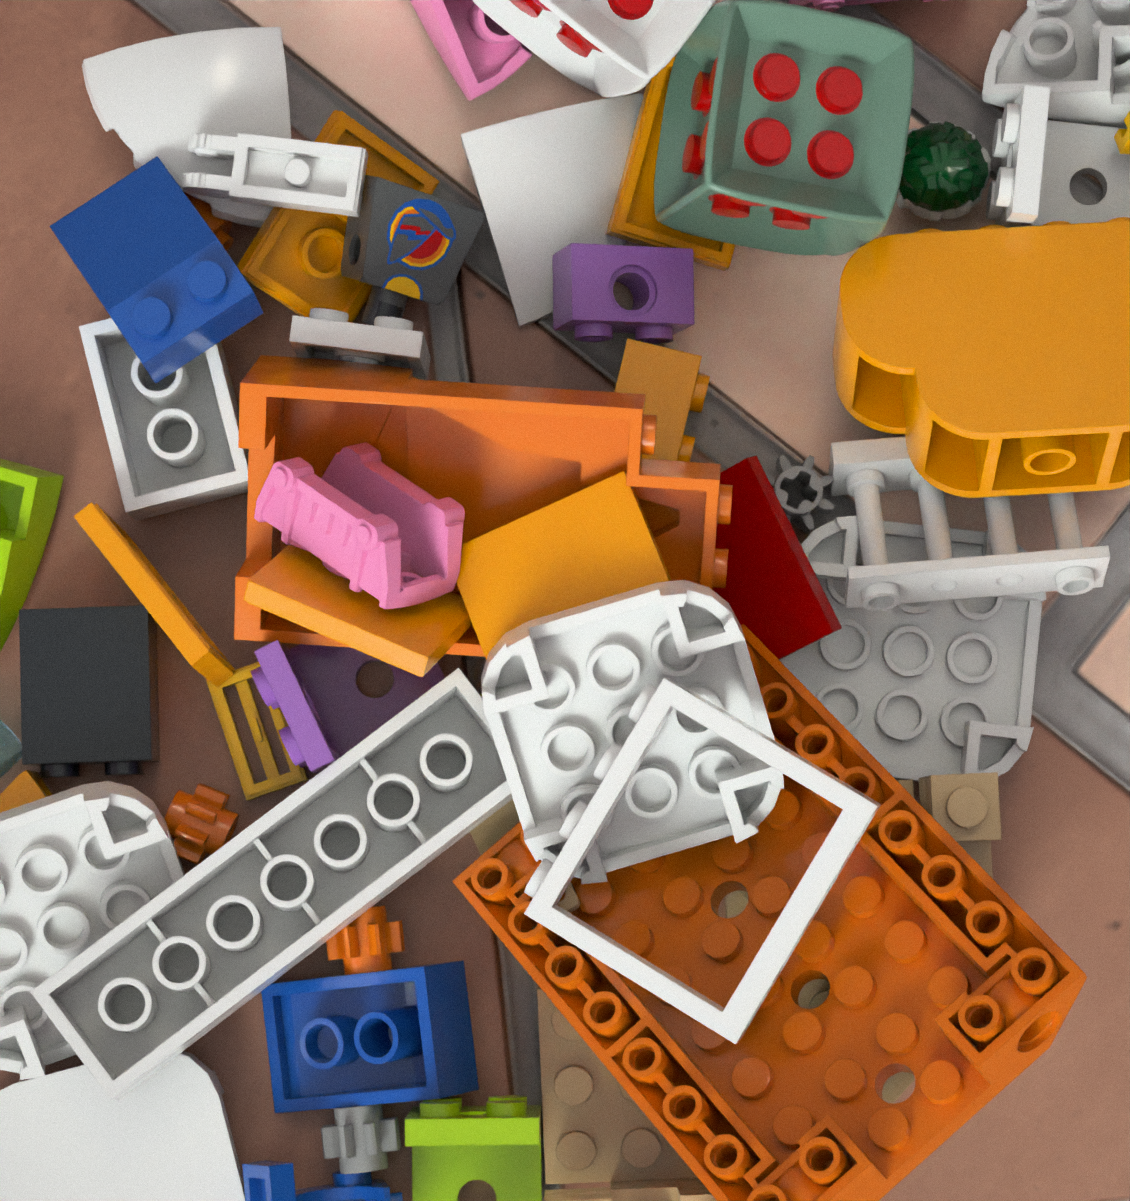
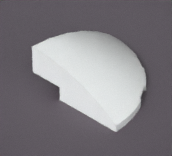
(1073, 49)
(195, 85)
(548, 186)

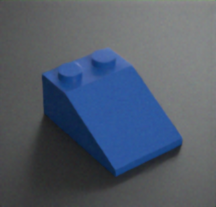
(157, 269)
(370, 1038)

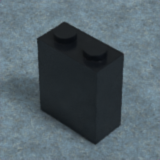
(89, 689)

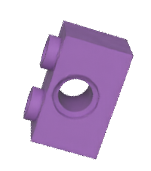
(656, 276)

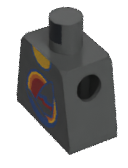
(406, 246)

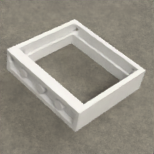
(587, 821)

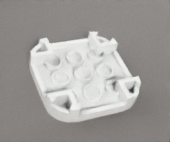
(926, 680)
(565, 693)
(66, 880)
(152, 1145)

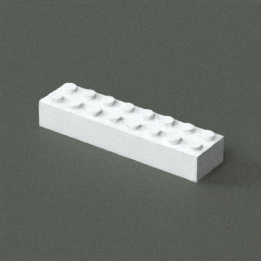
(279, 888)

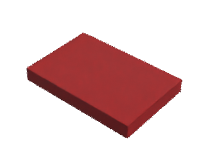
(767, 568)

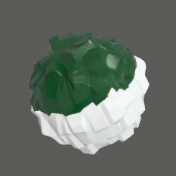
(942, 172)

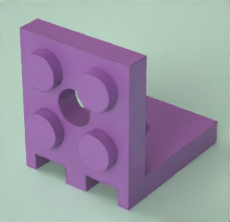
(323, 700)

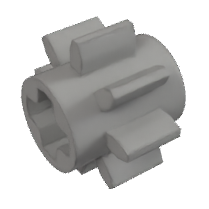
(811, 490)
(360, 1138)

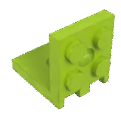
(475, 1143)

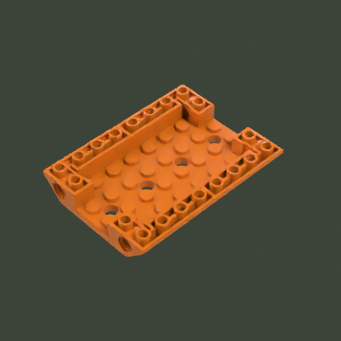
(919, 955)

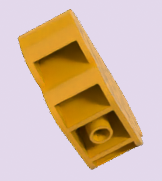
(994, 354)

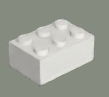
(169, 438)

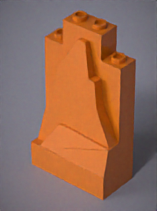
(478, 443)

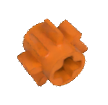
(200, 822)
(367, 942)

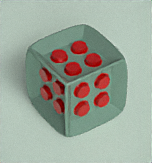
(784, 128)

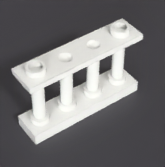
(883, 465)

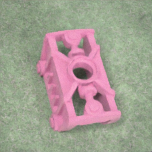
(367, 525)

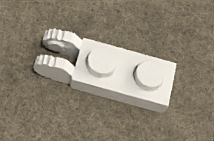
(282, 172)

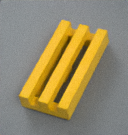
(274, 780)

